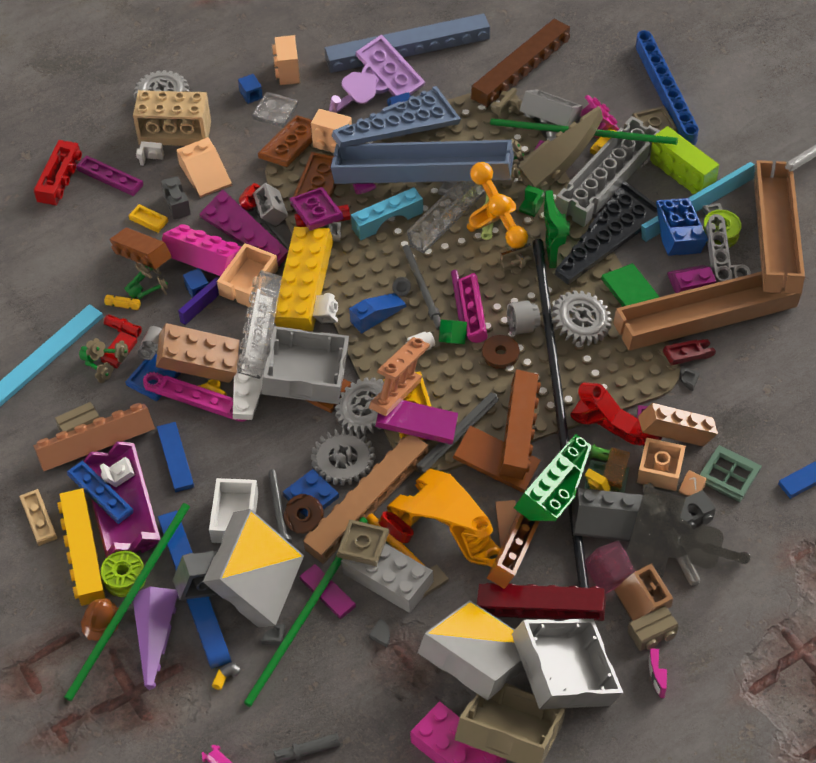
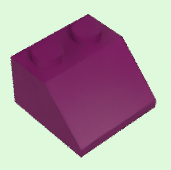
(691, 278)

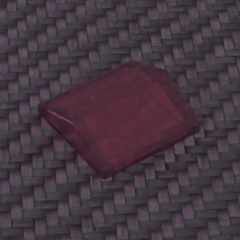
(609, 566)

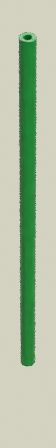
(599, 133)
(126, 602)
(294, 629)

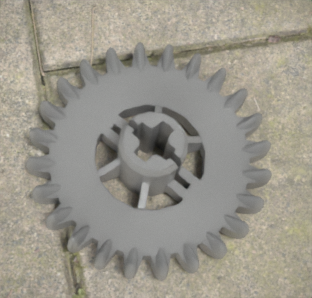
(164, 80)
(581, 317)
(347, 408)
(342, 447)

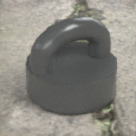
(401, 286)

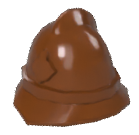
(97, 618)

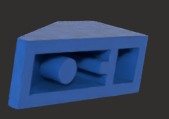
(374, 310)

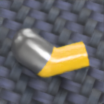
(222, 673)

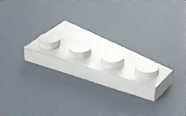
(245, 395)

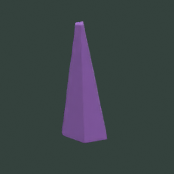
(153, 615)

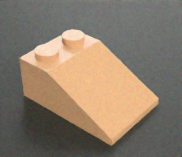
(203, 167)

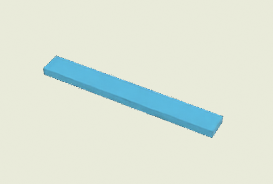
(706, 196)
(48, 352)

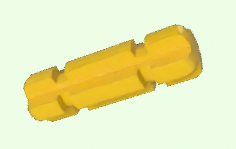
(122, 302)

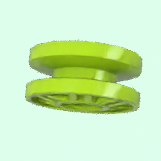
(732, 223)
(117, 564)

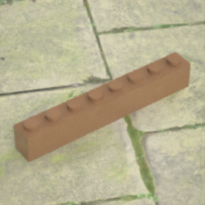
(366, 496)

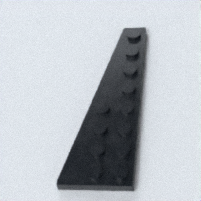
(608, 231)

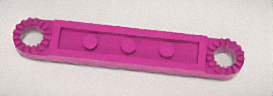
(190, 394)

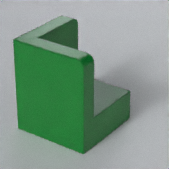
(533, 201)
(452, 331)

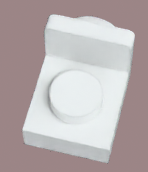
(149, 150)
(118, 472)

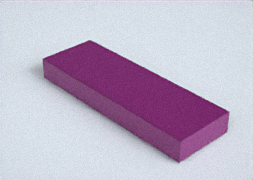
(332, 596)

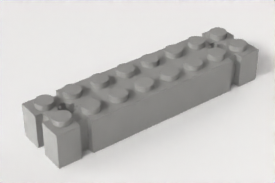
(604, 174)

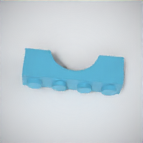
(368, 220)

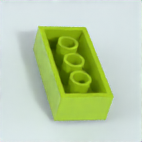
(684, 162)

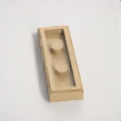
(38, 517)

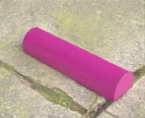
(473, 308)

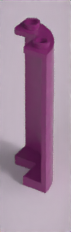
(139, 529)

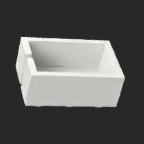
(230, 497)

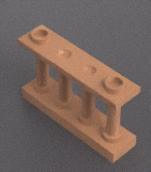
(399, 376)

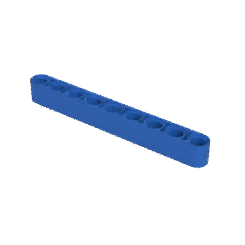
(666, 86)
(200, 608)

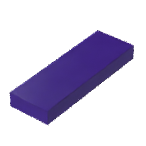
(199, 302)

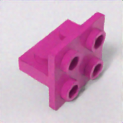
(607, 121)

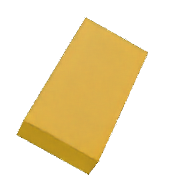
(148, 218)

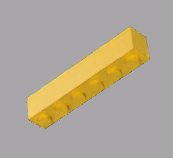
(81, 545)

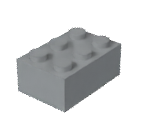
(550, 108)

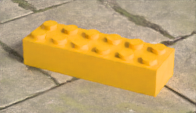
(303, 277)

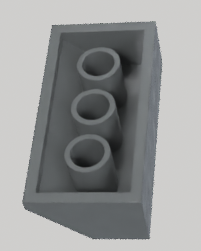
(604, 514)

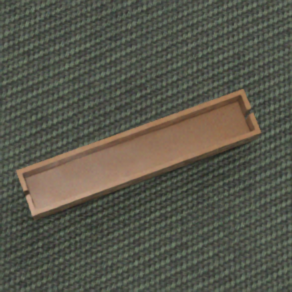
(778, 229)
(698, 310)

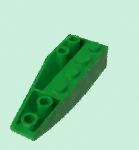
(556, 484)

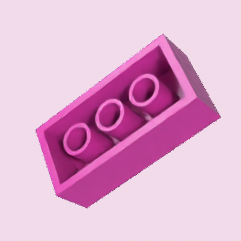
(200, 249)
(436, 737)

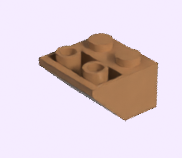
(643, 593)

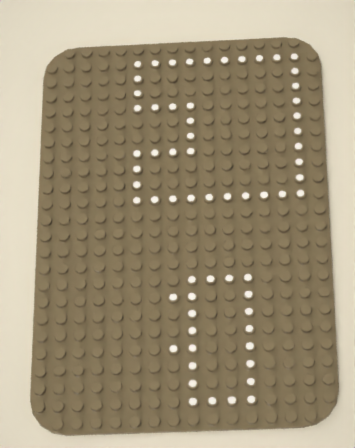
(453, 372)

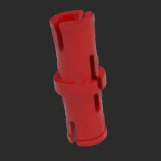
(122, 325)

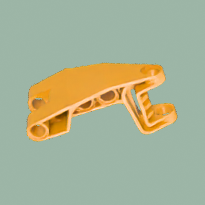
(448, 502)

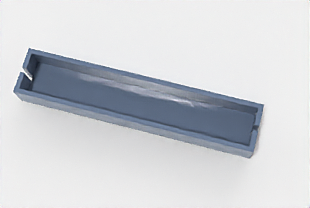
(420, 161)

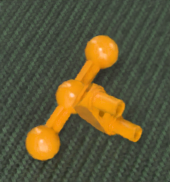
(497, 208)

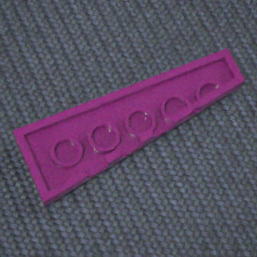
(237, 223)

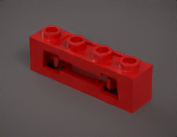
(52, 192)

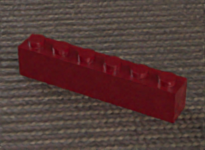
(542, 601)

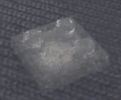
(275, 109)

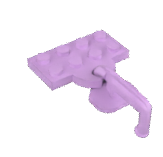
(382, 72)

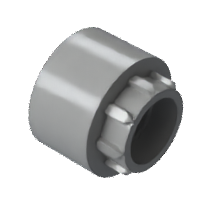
(522, 317)

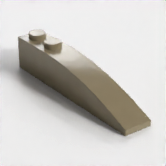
(556, 156)

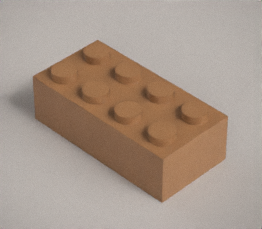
(197, 353)

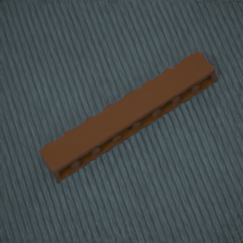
(520, 62)

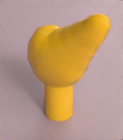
(213, 385)

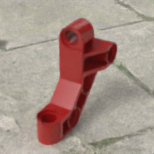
(599, 407)

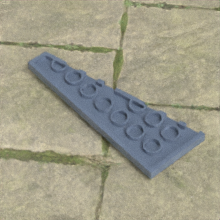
(417, 114)

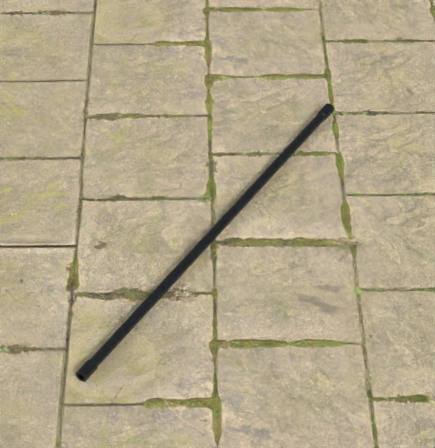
(538, 250)

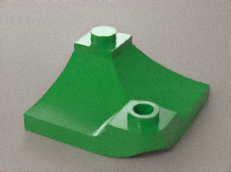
(556, 228)

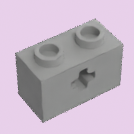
(270, 204)

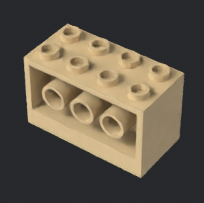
(172, 117)

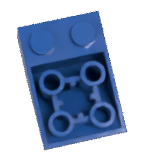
(680, 227)

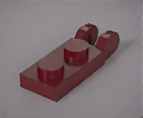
(688, 351)

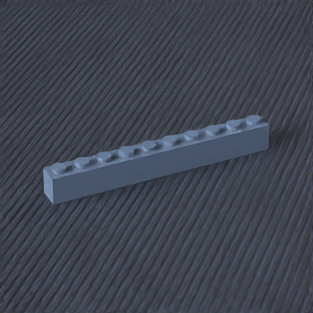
(414, 41)

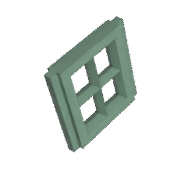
(737, 460)

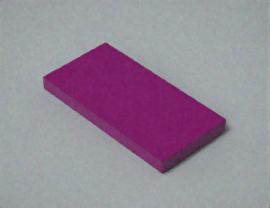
(420, 421)

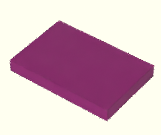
(316, 208)

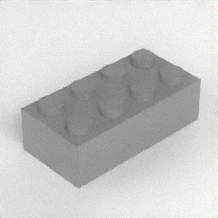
(394, 578)

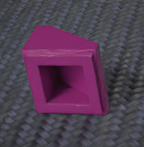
(361, 188)

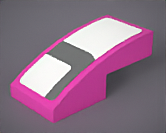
(658, 675)

